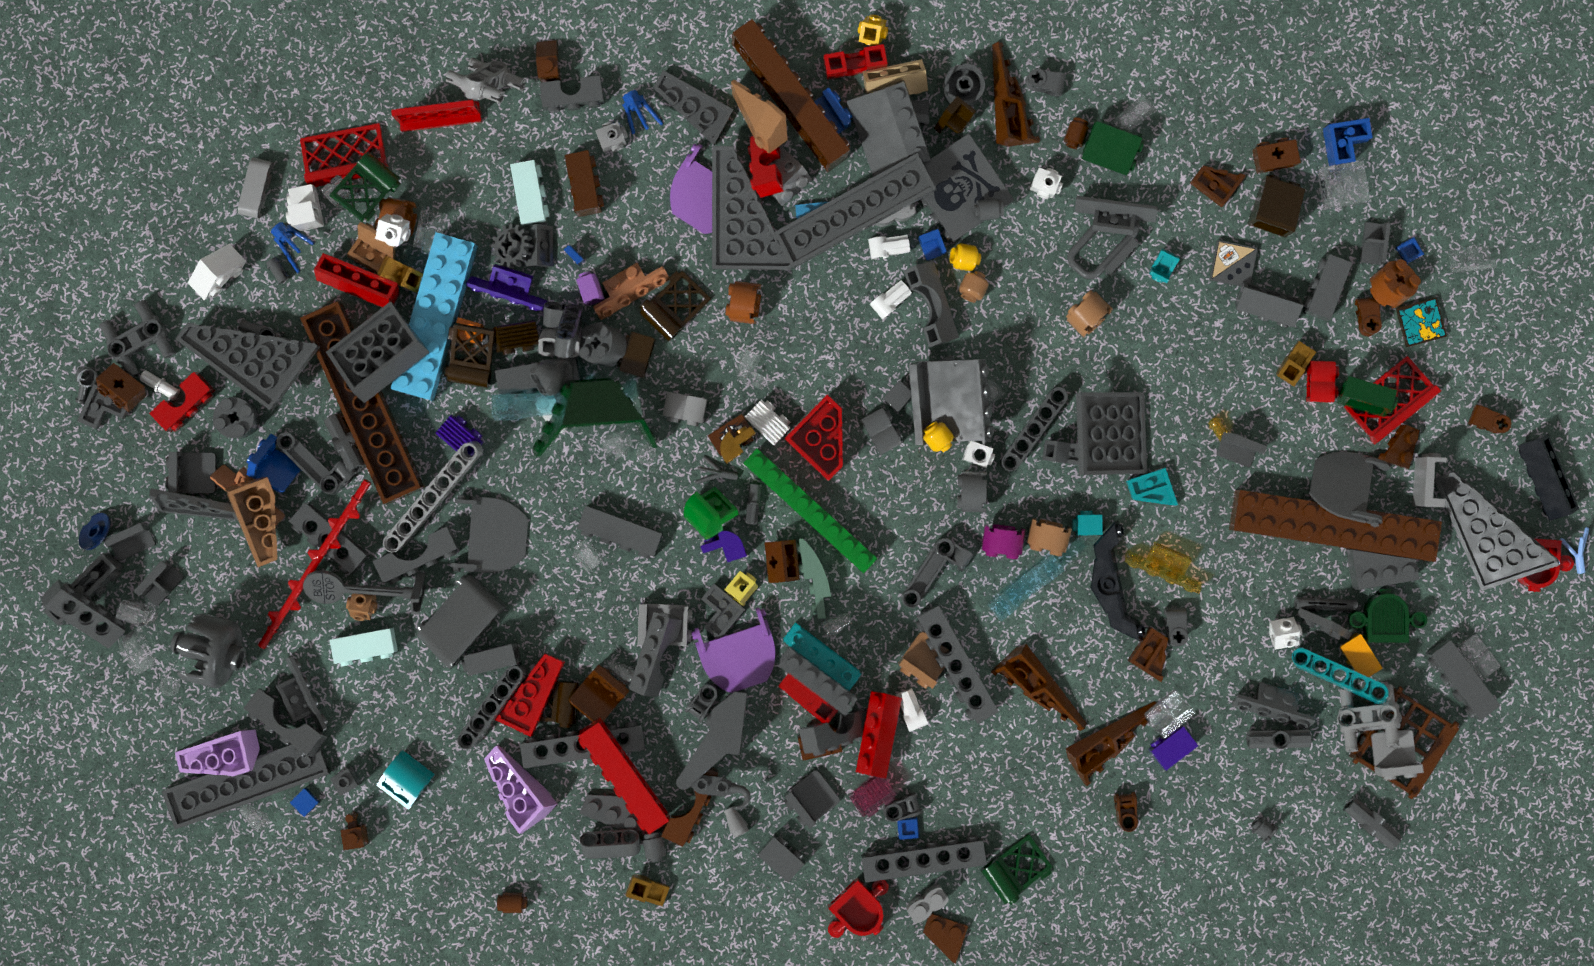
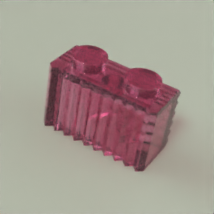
(872, 795)

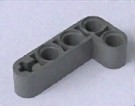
(568, 321)

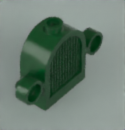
(1386, 619)

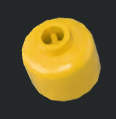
(965, 257)
(938, 437)

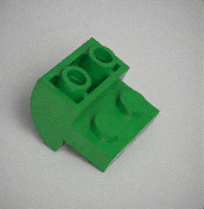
(709, 512)

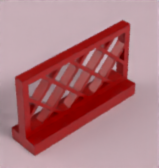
(438, 115)
(324, 176)
(1407, 409)

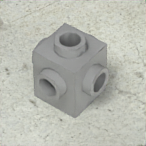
(615, 143)

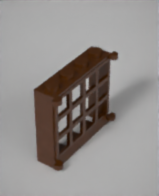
(1430, 759)

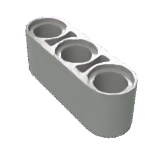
(254, 187)

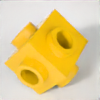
(866, 31)

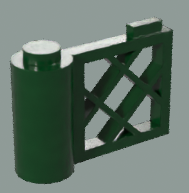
(378, 177)
(1002, 878)

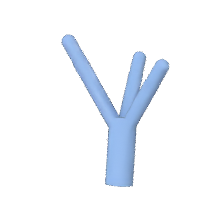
(1579, 559)

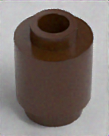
(1076, 133)
(512, 902)

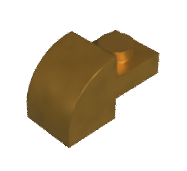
(401, 274)
(1295, 363)
(730, 446)
(644, 889)

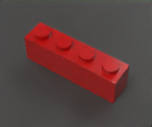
(356, 281)
(878, 734)

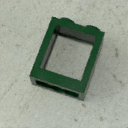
(1367, 396)

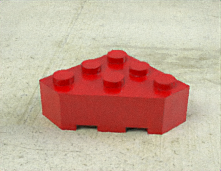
(820, 438)

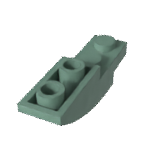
(812, 568)

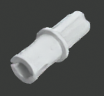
(159, 385)

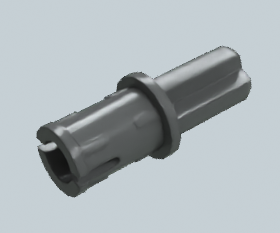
(753, 504)

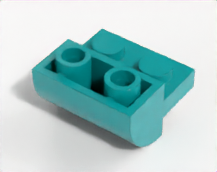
(405, 779)

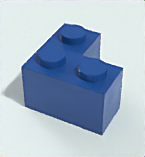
(1341, 137)

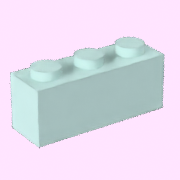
(529, 193)
(363, 646)

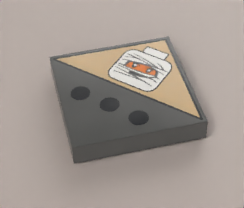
(1232, 263)

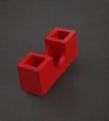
(843, 65)
(766, 178)
(196, 391)

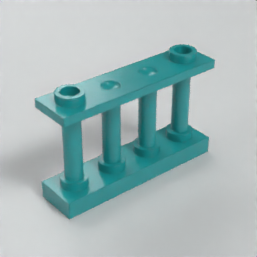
(822, 656)

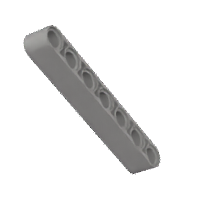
(424, 501)

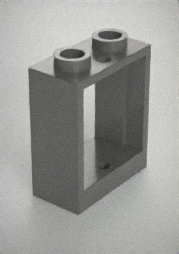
(491, 659)

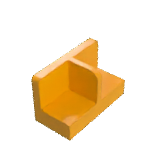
(1360, 656)

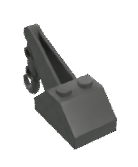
(723, 738)

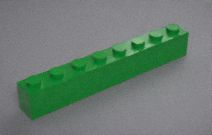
(810, 510)

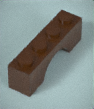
(680, 826)

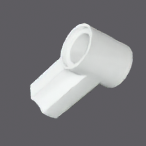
(889, 246)
(887, 302)
(912, 712)

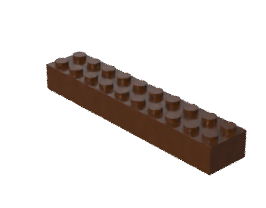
(369, 422)
(1311, 523)

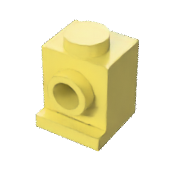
(735, 585)

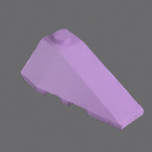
(222, 756)
(522, 794)

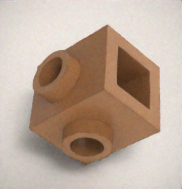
(361, 606)

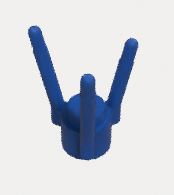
(633, 103)
(283, 234)

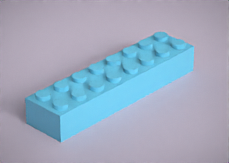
(437, 310)

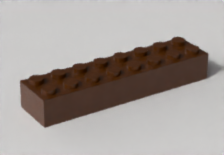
(790, 95)

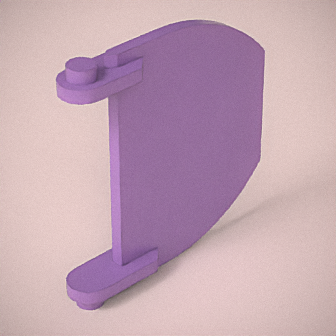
(693, 193)
(740, 657)

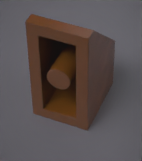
(547, 61)

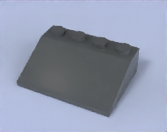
(888, 127)
(377, 352)

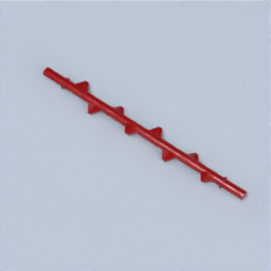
(316, 556)

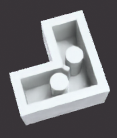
(304, 208)
(215, 271)

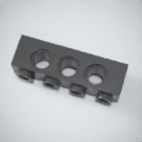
(301, 521)
(106, 633)

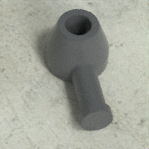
(85, 382)

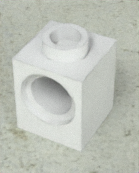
(970, 450)

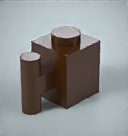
(354, 835)

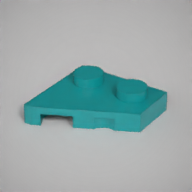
(1152, 488)

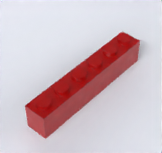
(623, 775)

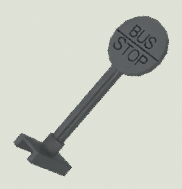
(329, 588)

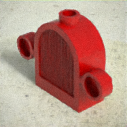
(1547, 577)
(858, 909)

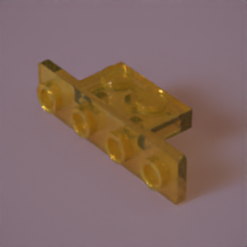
(1165, 564)

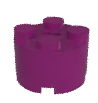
(1003, 540)

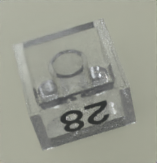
(1343, 185)

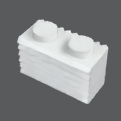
(768, 422)

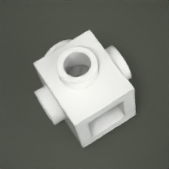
(1042, 189)
(393, 230)
(1285, 633)

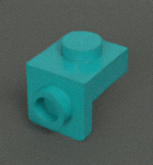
(1163, 266)

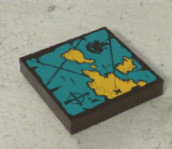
(1421, 322)

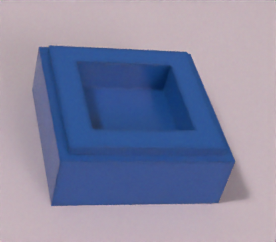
(1409, 250)
(574, 255)
(304, 802)
(908, 828)

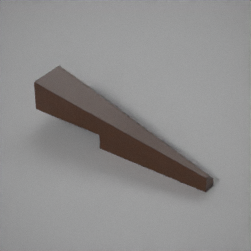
(1010, 112)
(1027, 671)
(1104, 744)

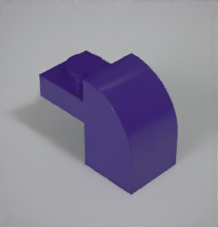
(731, 545)

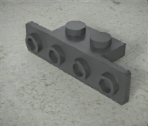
(1115, 215)
(297, 697)
(1276, 704)

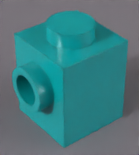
(1087, 524)

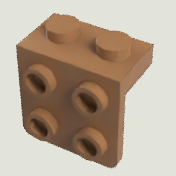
(369, 250)
(921, 662)

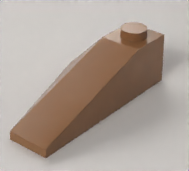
(763, 118)
(255, 510)

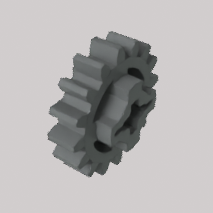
(513, 248)

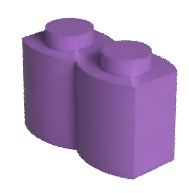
(590, 288)

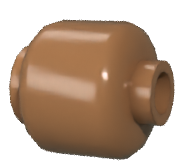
(973, 286)

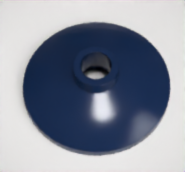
(95, 531)

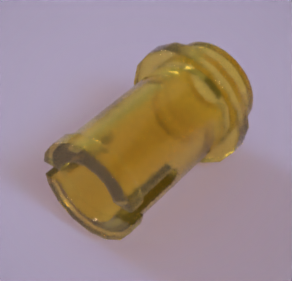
(1217, 427)

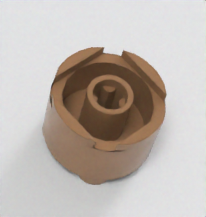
(1089, 313)
(1048, 536)

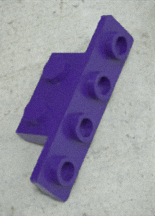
(508, 285)

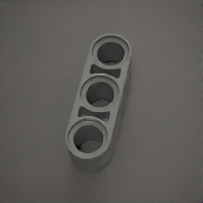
(610, 844)

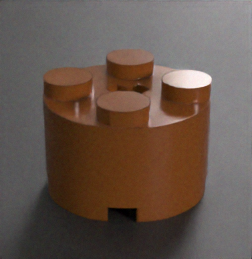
(398, 207)
(1394, 283)
(744, 302)

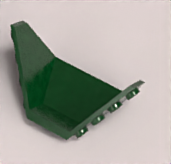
(591, 404)

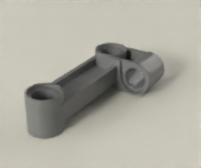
(313, 467)
(931, 567)

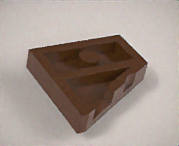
(1216, 184)
(1401, 447)
(1150, 653)
(945, 934)

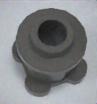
(1263, 829)

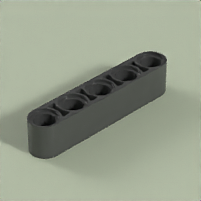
(1042, 424)
(484, 711)

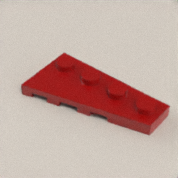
(530, 700)

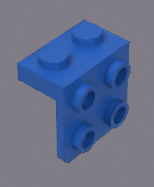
(833, 109)
(272, 464)

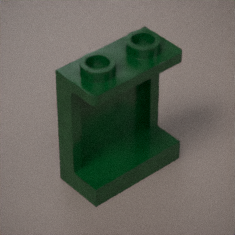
(1112, 147)

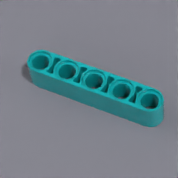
(1347, 683)

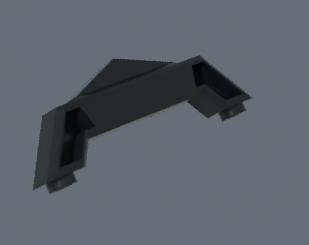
(1107, 584)

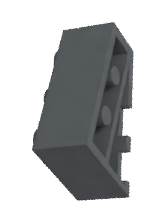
(1377, 570)

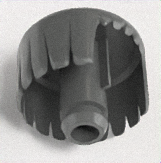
(216, 653)

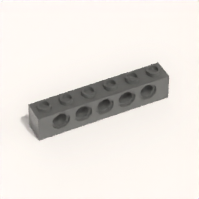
(986, 706)
(532, 758)
(975, 858)

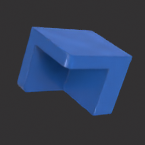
(932, 244)

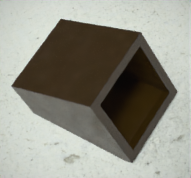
(1277, 206)

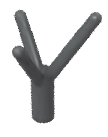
(717, 471)

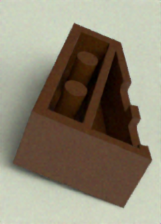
(584, 183)

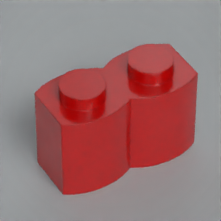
(1321, 381)

